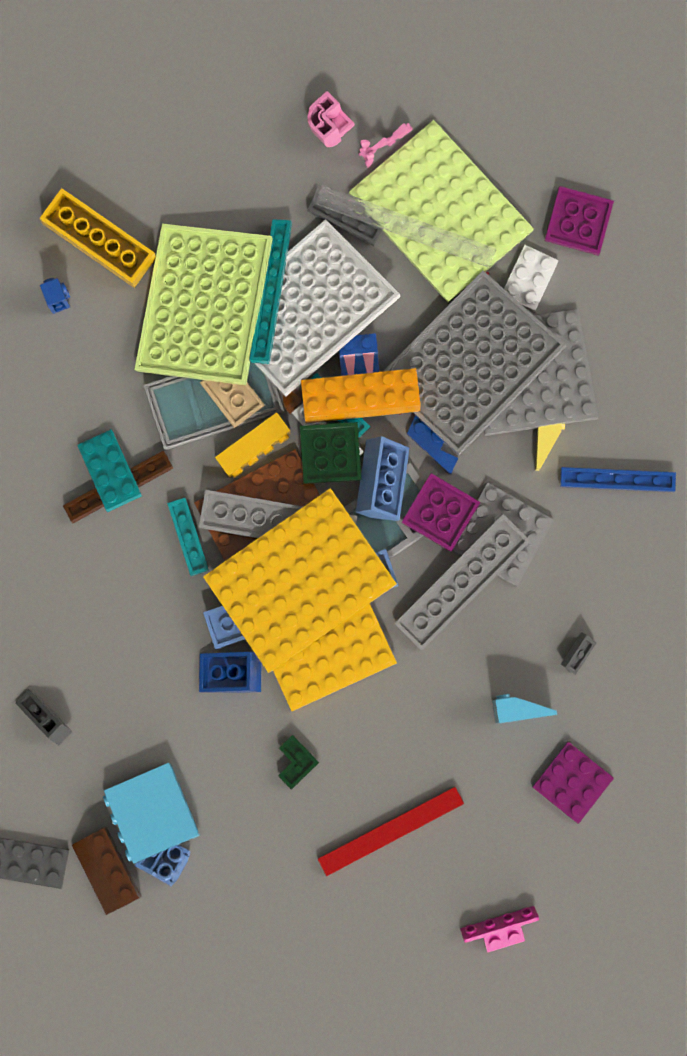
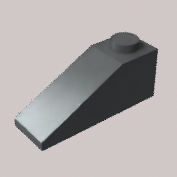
(43, 717)

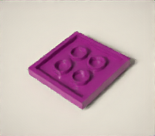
(579, 220)
(440, 512)
(573, 782)

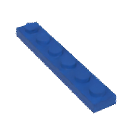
(618, 479)

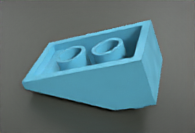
(515, 709)

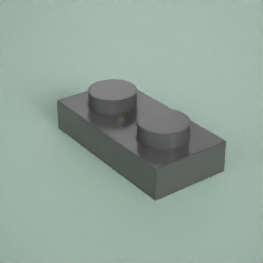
(578, 653)

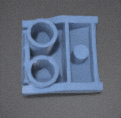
(166, 865)

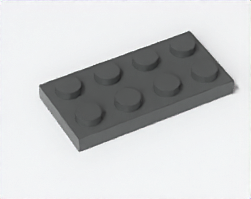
(32, 863)

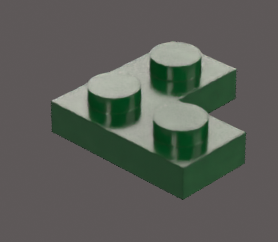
(301, 761)

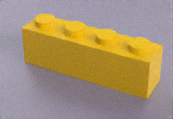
(252, 445)

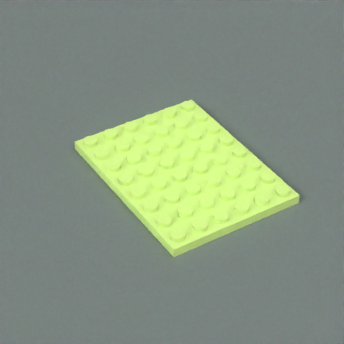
(445, 189)
(203, 304)

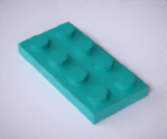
(109, 470)

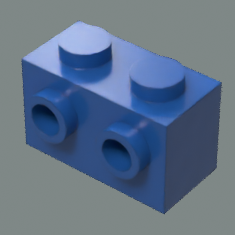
(55, 295)

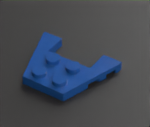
(431, 444)

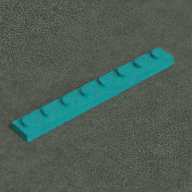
(269, 306)

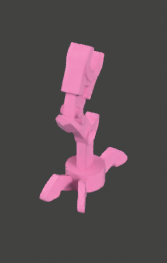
(368, 153)

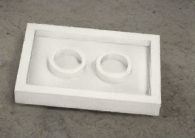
(530, 277)

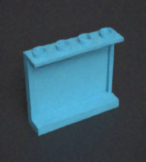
(151, 813)

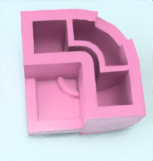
(328, 120)

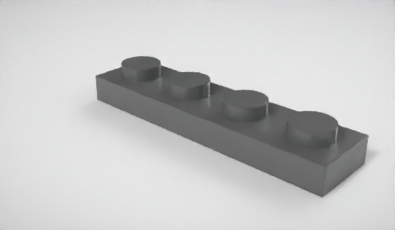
(357, 228)

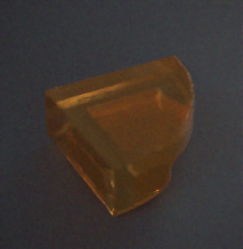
(291, 401)

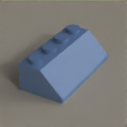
(382, 479)

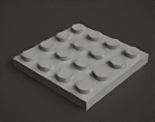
(527, 519)

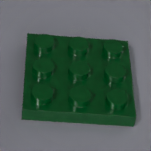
(330, 453)

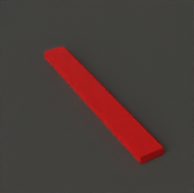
(390, 831)

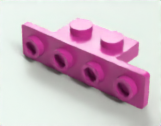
(502, 930)

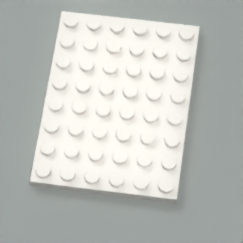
(323, 305)

